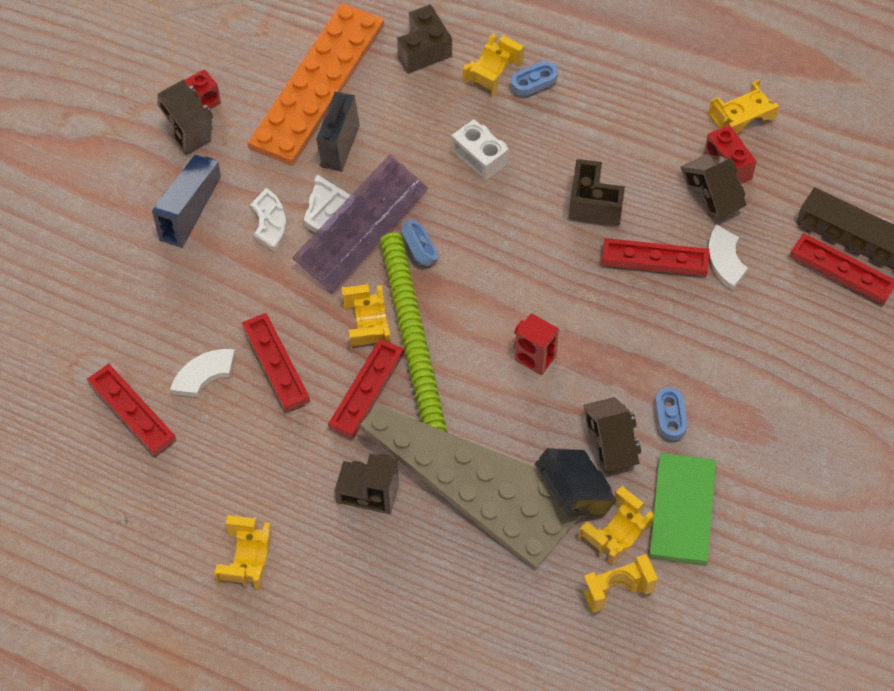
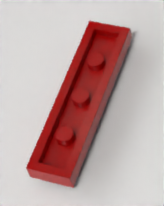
(655, 257)
(843, 268)
(275, 362)
(366, 388)
(131, 409)

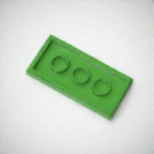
(683, 509)

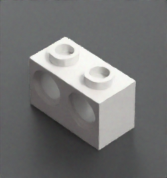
(480, 149)

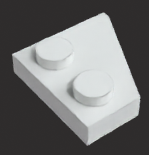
(323, 203)

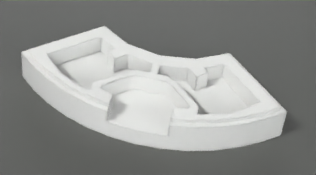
(271, 220)
(724, 258)
(201, 371)

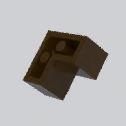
(427, 41)
(188, 117)
(717, 182)
(592, 199)
(614, 433)
(369, 485)

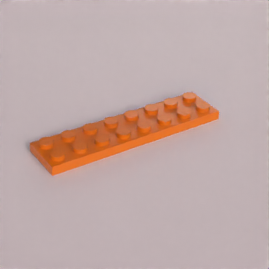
(310, 89)

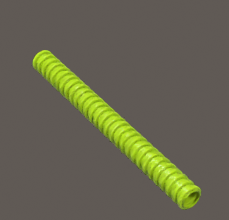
(412, 331)

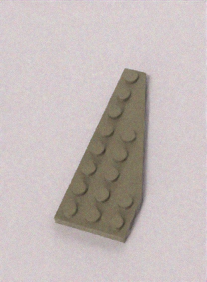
(486, 486)

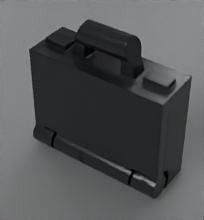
(338, 131)
(575, 482)

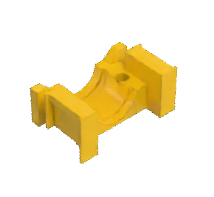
(493, 62)
(743, 109)
(369, 315)
(621, 531)
(250, 553)
(635, 576)

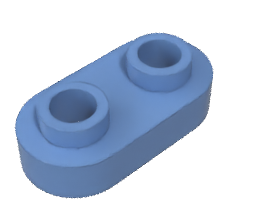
(533, 78)
(419, 243)
(672, 415)

